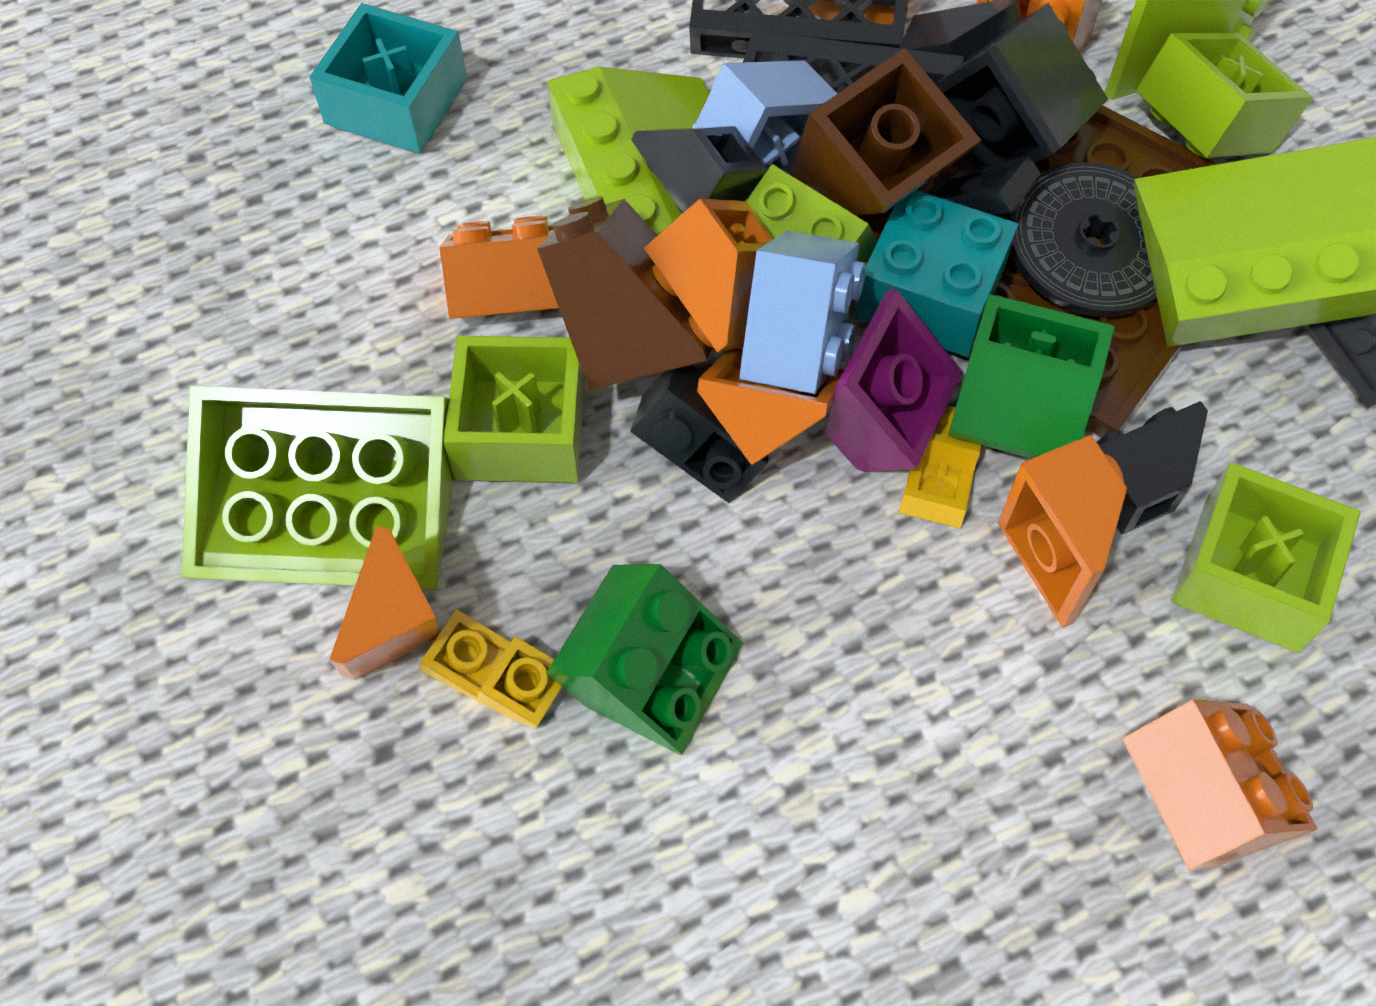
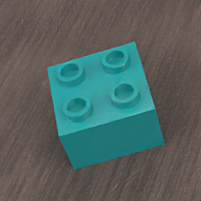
(389, 77)
(941, 263)

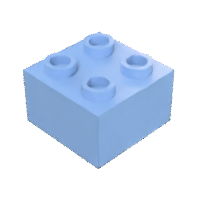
(766, 105)
(801, 311)

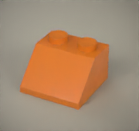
(1065, 521)

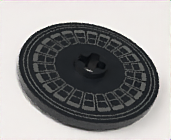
(1061, 260)

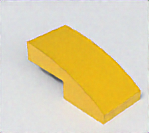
(943, 478)

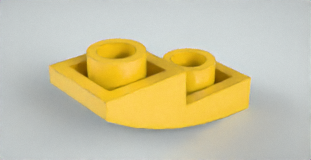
(492, 669)

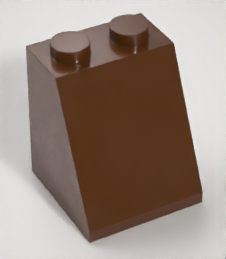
(881, 138)
(610, 298)

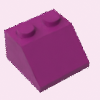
(891, 391)

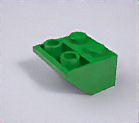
(1030, 378)
(646, 655)

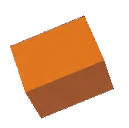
(760, 414)
(384, 613)

